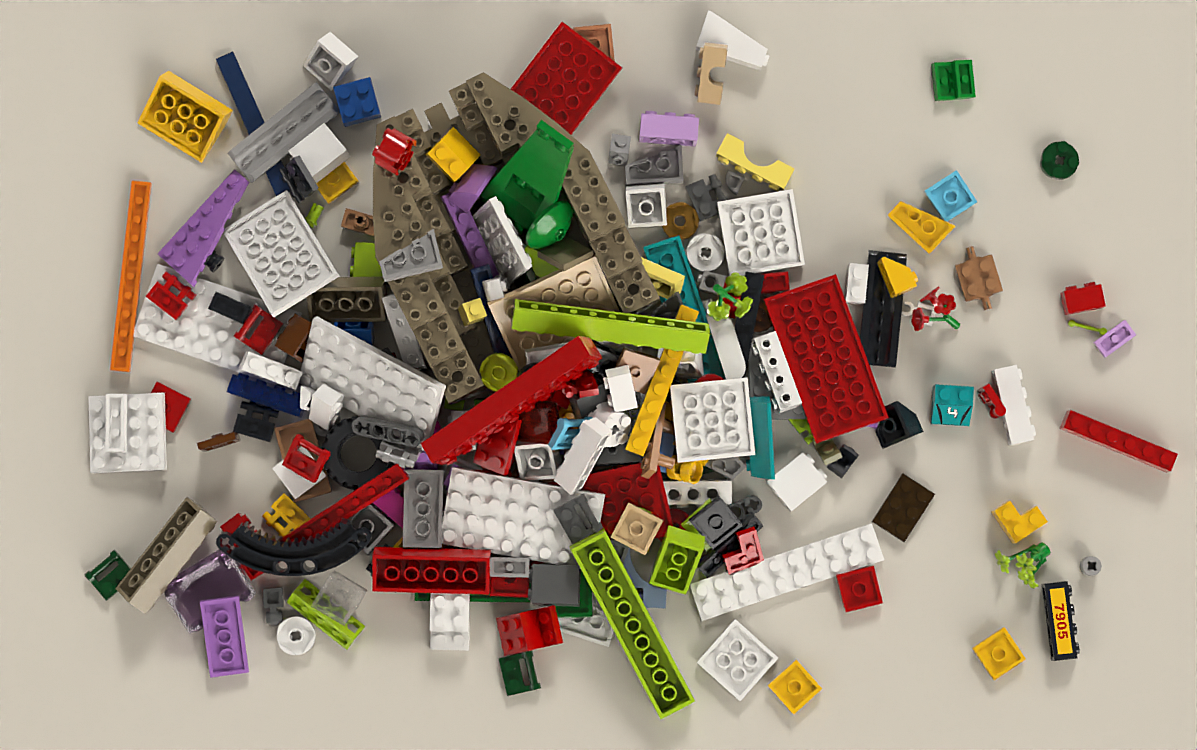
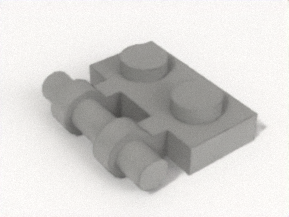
(399, 454)

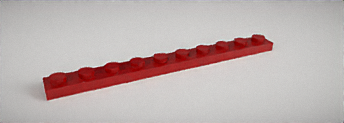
(345, 507)

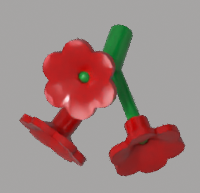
(942, 304)

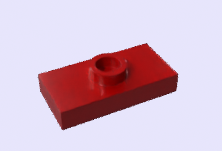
(775, 282)

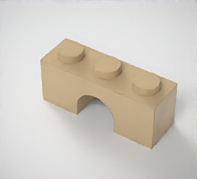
(712, 56)

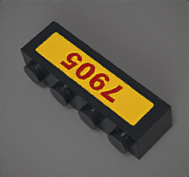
(1059, 621)

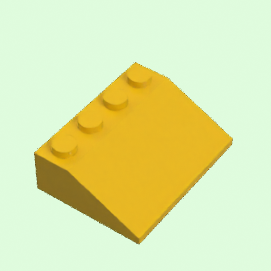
(184, 116)

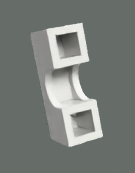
(270, 370)

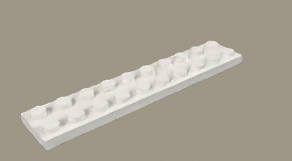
(787, 572)

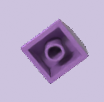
(471, 186)

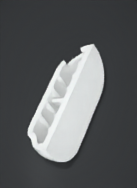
(727, 347)

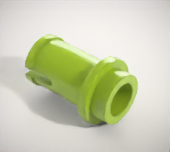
(313, 215)

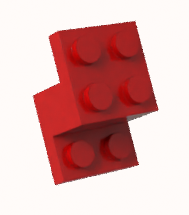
(529, 630)

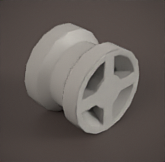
(1086, 566)

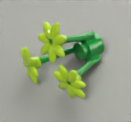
(1038, 553)

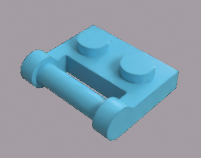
(563, 436)

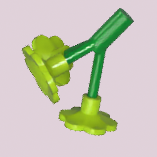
(735, 284)

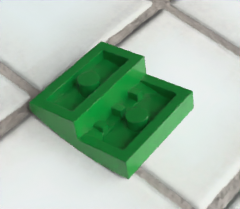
(953, 80)

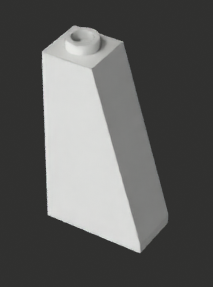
(740, 46)

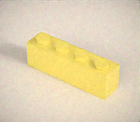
(664, 280)

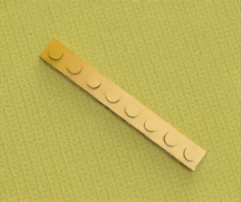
(657, 392)

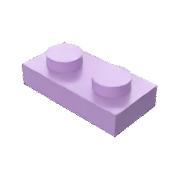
(1114, 338)

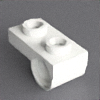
(496, 287)

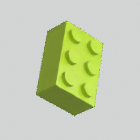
(677, 560)

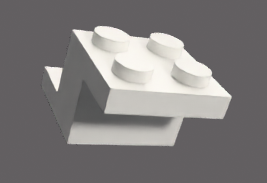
(449, 621)

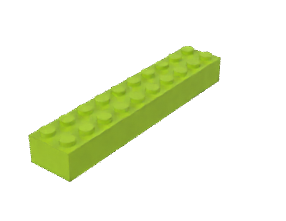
(632, 623)

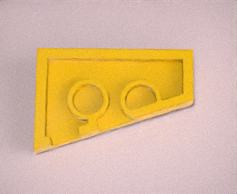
(920, 225)

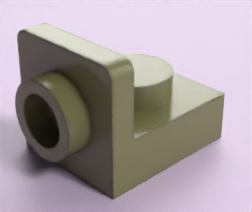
(827, 451)

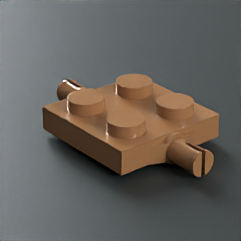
(978, 278)

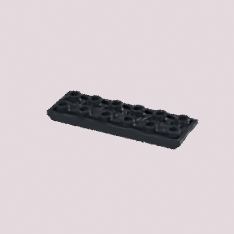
(881, 314)

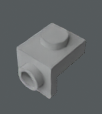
(619, 149)

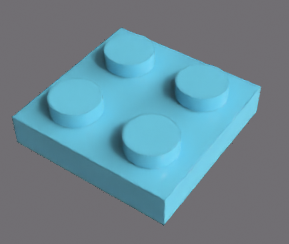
(950, 196)

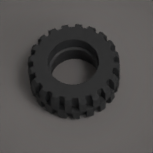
(334, 465)

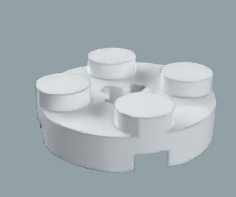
(708, 242)
(298, 646)

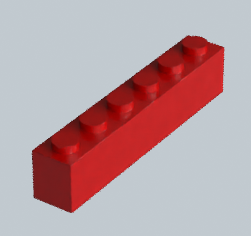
(1118, 441)

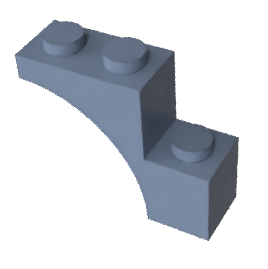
(651, 596)

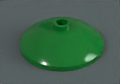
(550, 225)

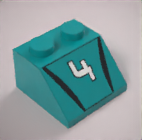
(952, 405)

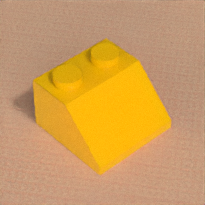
(453, 154)
(897, 277)

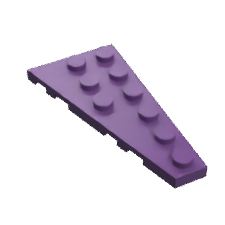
(200, 234)

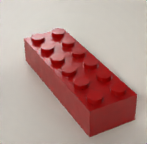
(431, 570)

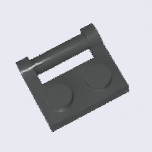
(573, 523)

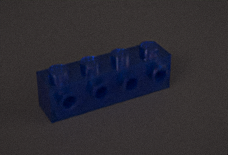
(267, 396)

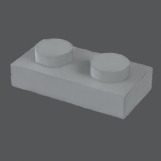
(509, 567)

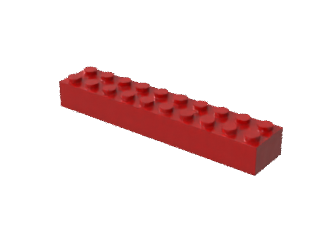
(512, 400)

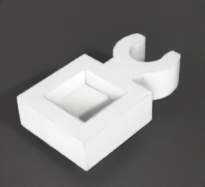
(927, 310)

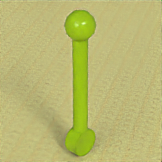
(1072, 323)

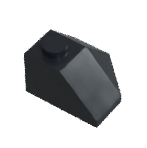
(899, 426)

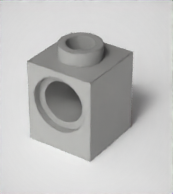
(719, 279)

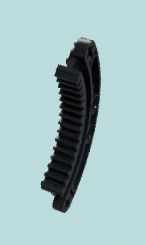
(324, 550)

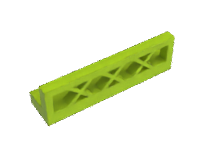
(332, 628)

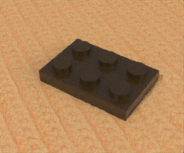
(903, 507)

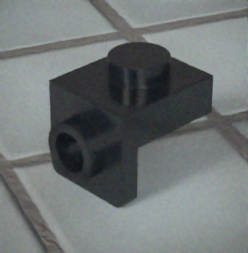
(842, 465)

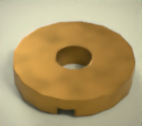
(690, 216)

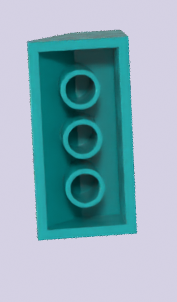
(762, 463)

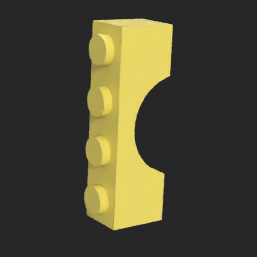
(775, 175)

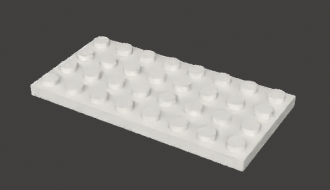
(203, 331)
(370, 379)
(511, 516)

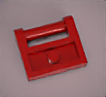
(263, 334)
(988, 396)
(303, 464)

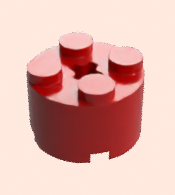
(394, 151)

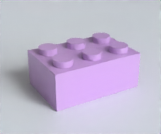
(669, 129)

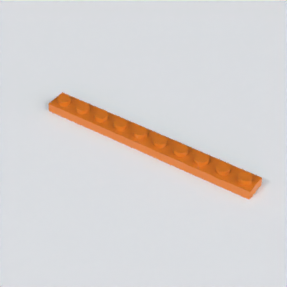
(130, 276)

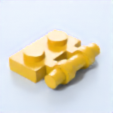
(289, 512)

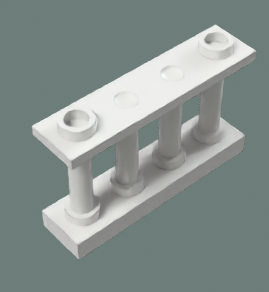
(404, 336)

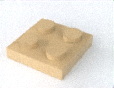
(636, 528)

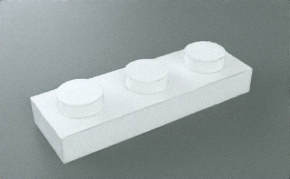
(116, 423)

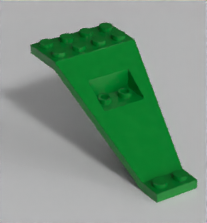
(531, 177)

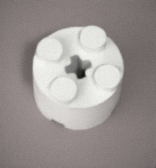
(617, 421)

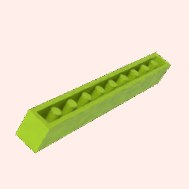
(610, 326)

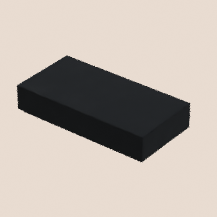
(229, 307)

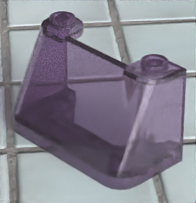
(208, 579)

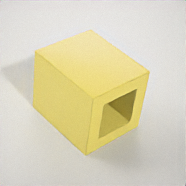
(472, 312)

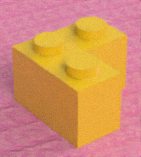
(1017, 525)

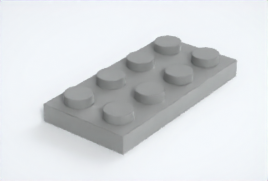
(423, 509)

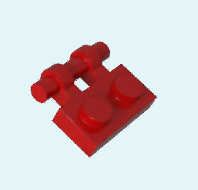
(167, 300)
(583, 386)

